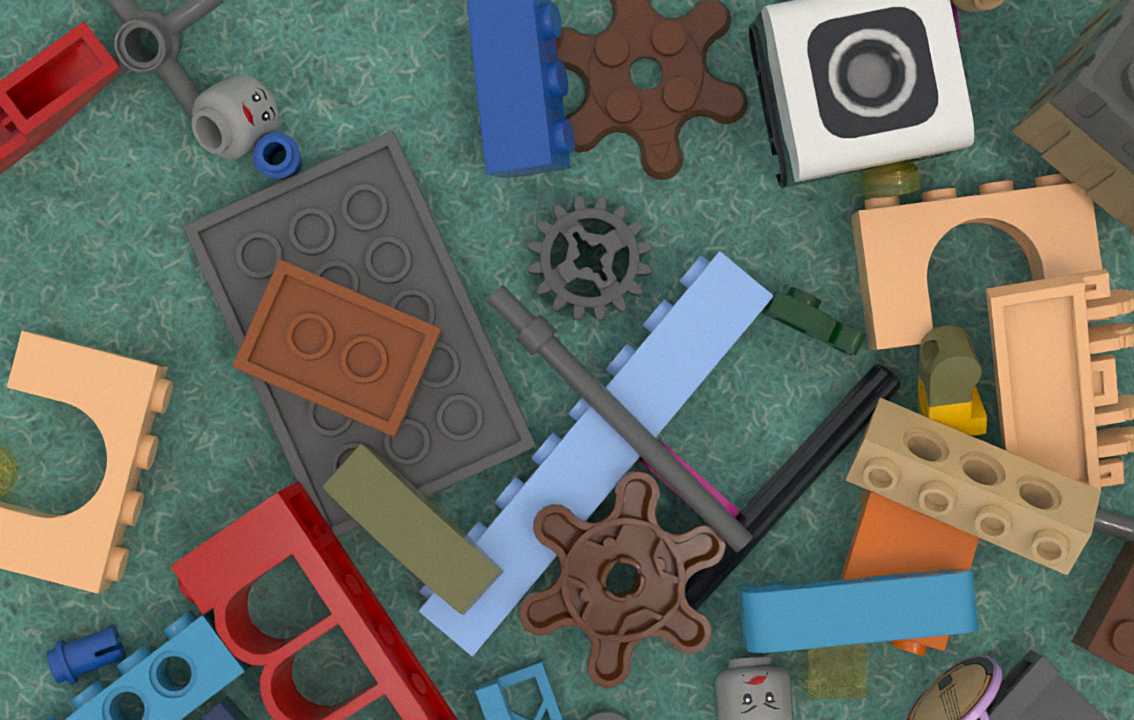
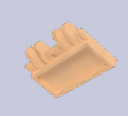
(1048, 382)

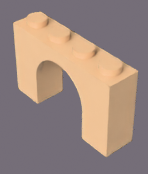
(896, 241)
(122, 401)

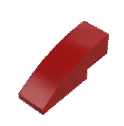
(51, 91)

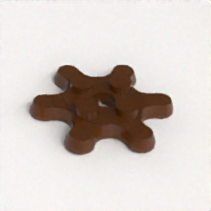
(656, 113)
(653, 603)

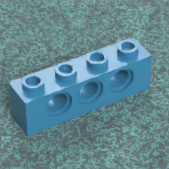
(146, 675)

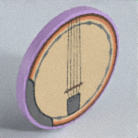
(960, 692)

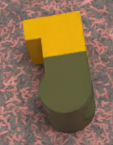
(949, 379)

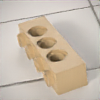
(975, 486)

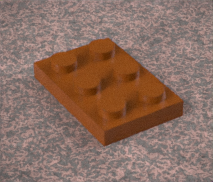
(337, 348)

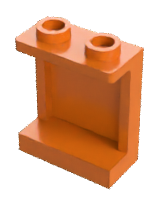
(901, 541)

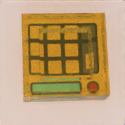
(836, 672)

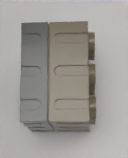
(1087, 112)

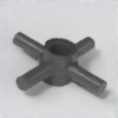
(168, 30)

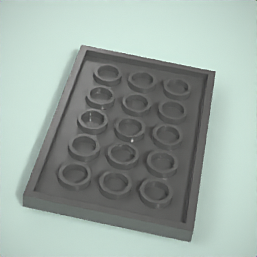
(373, 233)

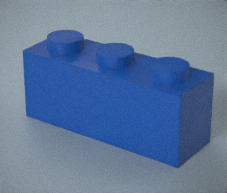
(520, 86)

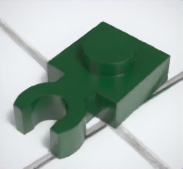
(801, 313)

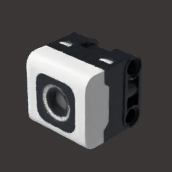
(859, 85)

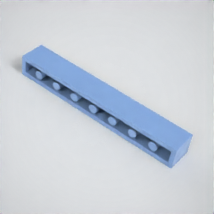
(592, 456)

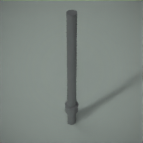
(539, 337)

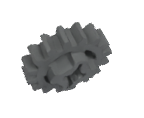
(611, 243)

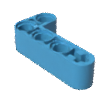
(856, 610)

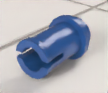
(268, 147)
(85, 655)

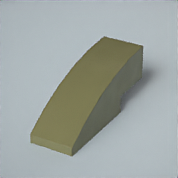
(412, 528)

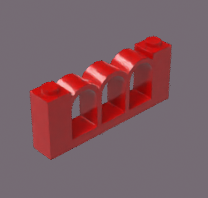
(235, 558)

